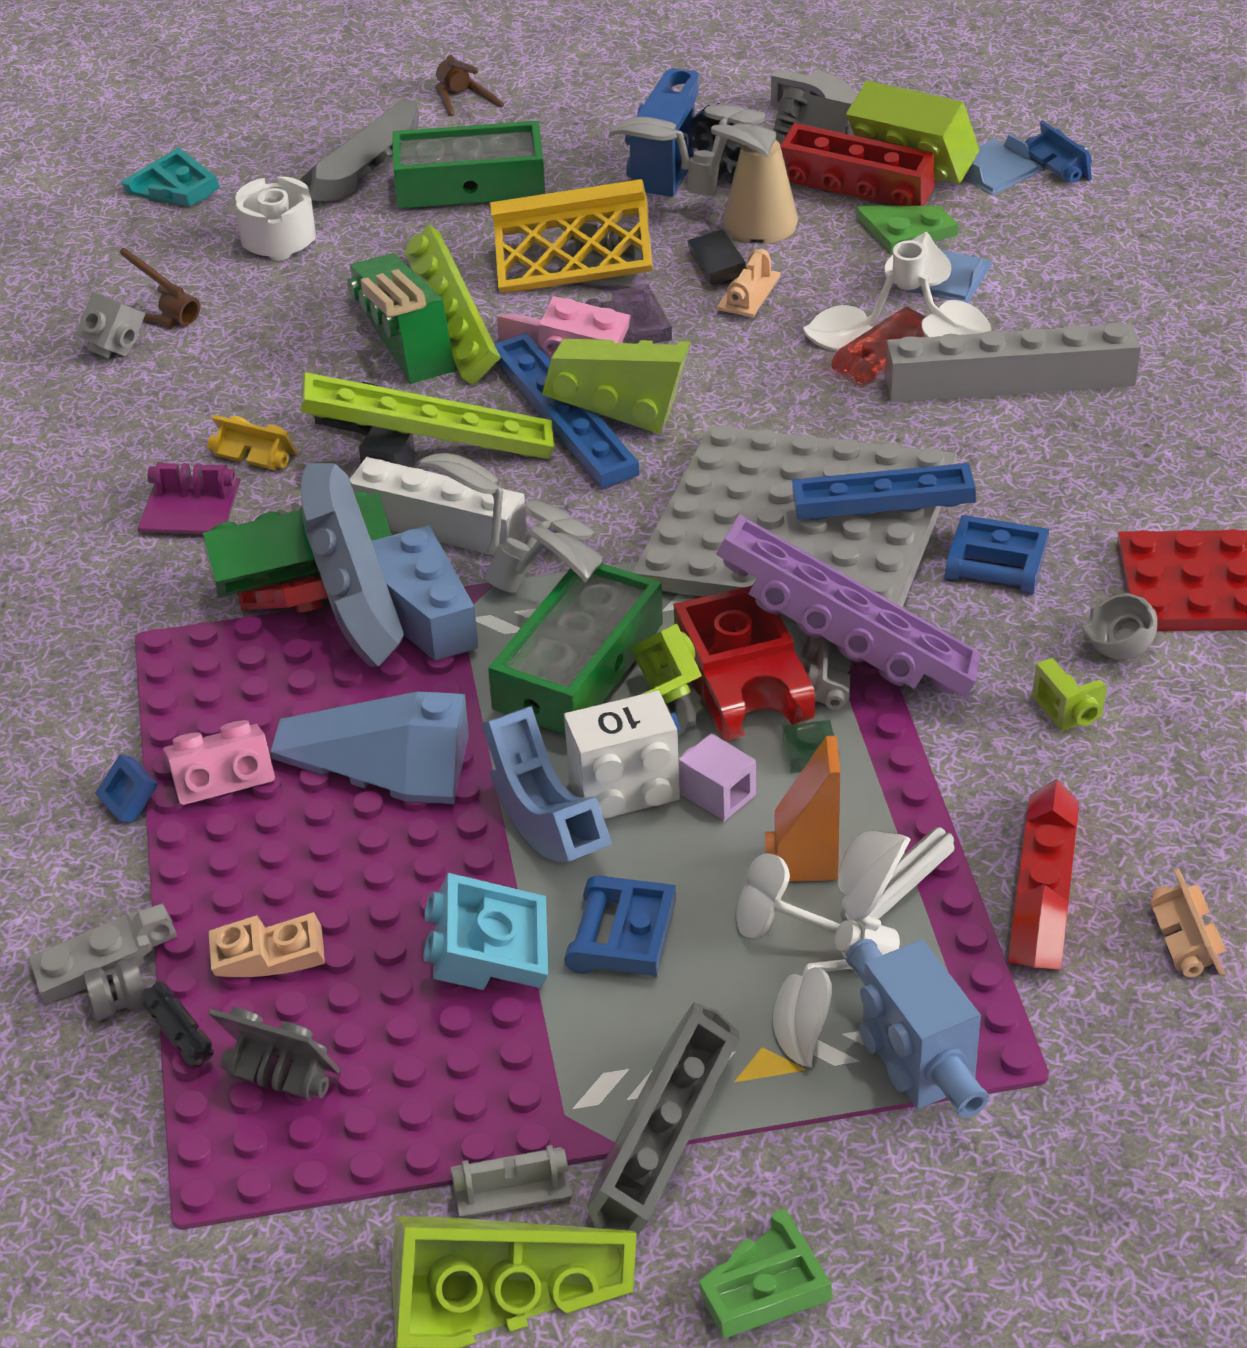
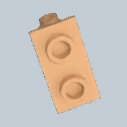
(752, 286)
(1196, 943)

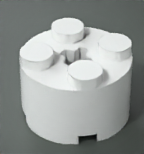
(275, 217)

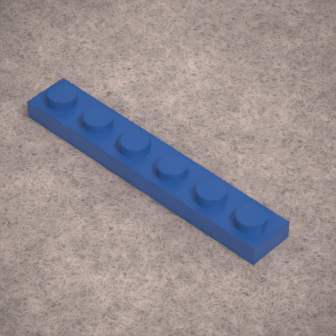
(578, 428)

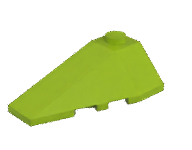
(485, 1274)

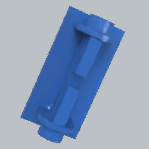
(1060, 153)

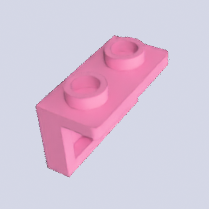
(578, 320)
(219, 762)

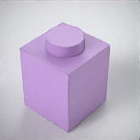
(717, 777)

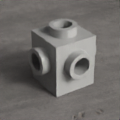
(109, 326)

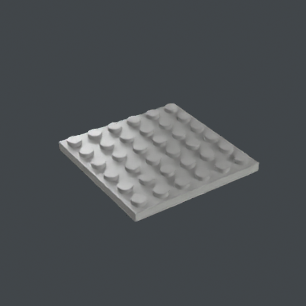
(753, 477)

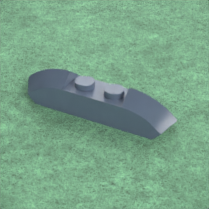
(348, 563)

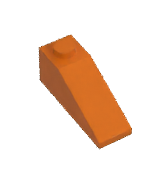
(809, 819)

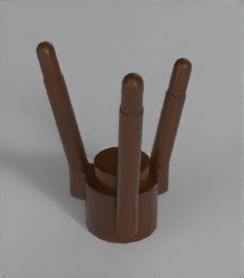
(454, 77)
(174, 302)

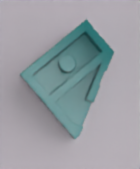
(172, 179)

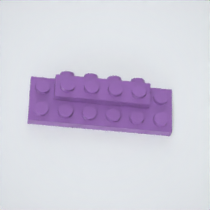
(847, 612)

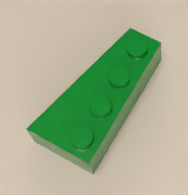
(414, 339)

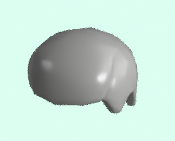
(1121, 626)

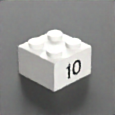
(624, 754)

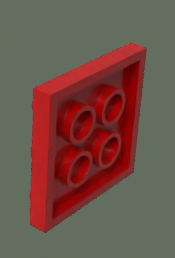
(1188, 576)

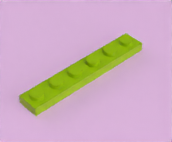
(469, 337)
(426, 416)

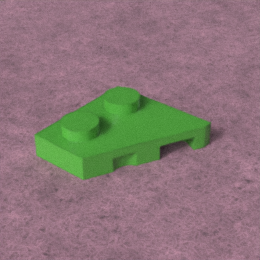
(905, 223)
(765, 1280)

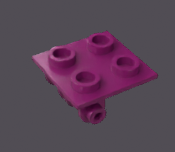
(188, 501)

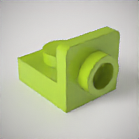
(1063, 699)

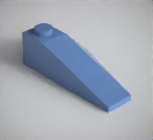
(394, 742)

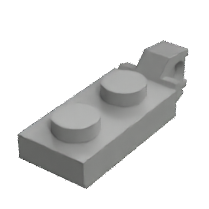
(62, 966)

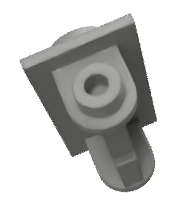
(827, 671)
(511, 1182)

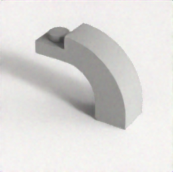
(817, 84)

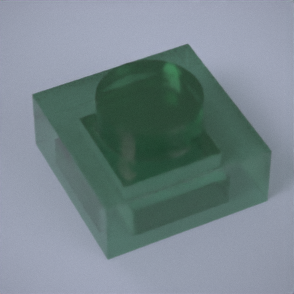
(803, 740)

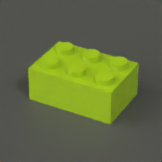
(919, 123)

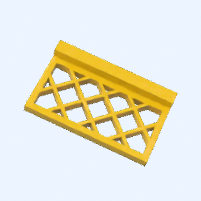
(569, 212)

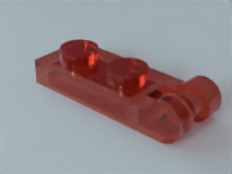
(872, 345)

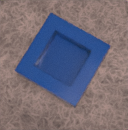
(126, 788)

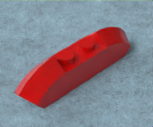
(1044, 878)

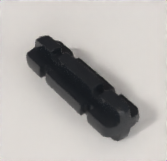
(177, 1024)

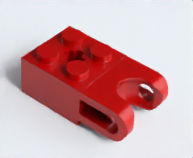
(744, 661)

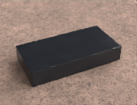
(717, 257)

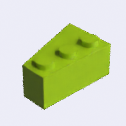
(618, 378)

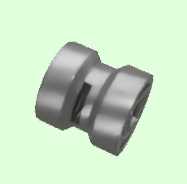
(127, 987)

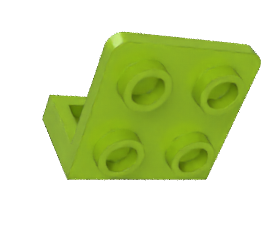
(667, 662)

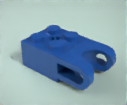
(656, 160)

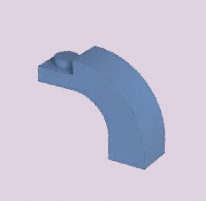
(533, 795)

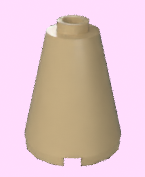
(760, 198)

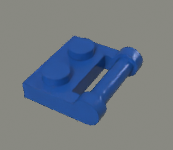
(997, 543)
(637, 929)

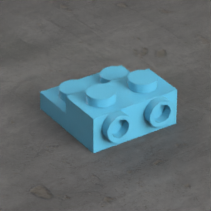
(486, 933)

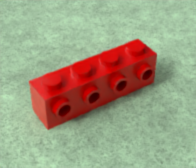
(858, 166)

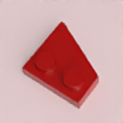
(302, 594)

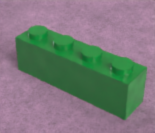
(274, 548)

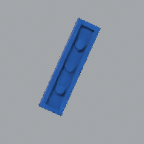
(883, 491)

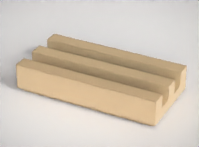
(400, 291)

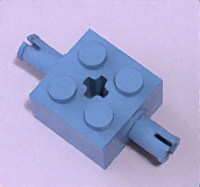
(919, 1025)

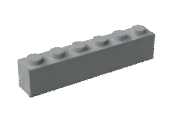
(1011, 362)

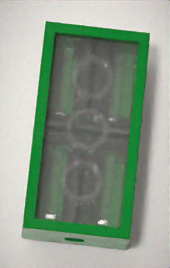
(467, 164)
(576, 645)

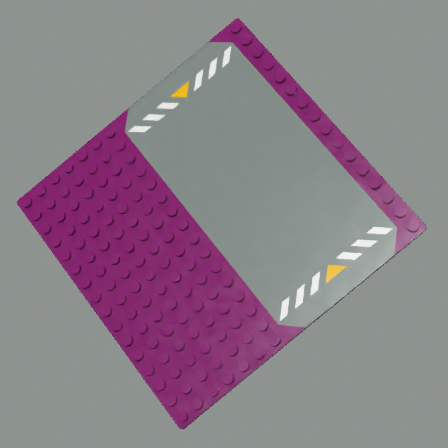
(514, 1067)

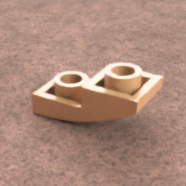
(254, 951)

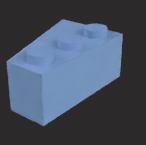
(427, 593)

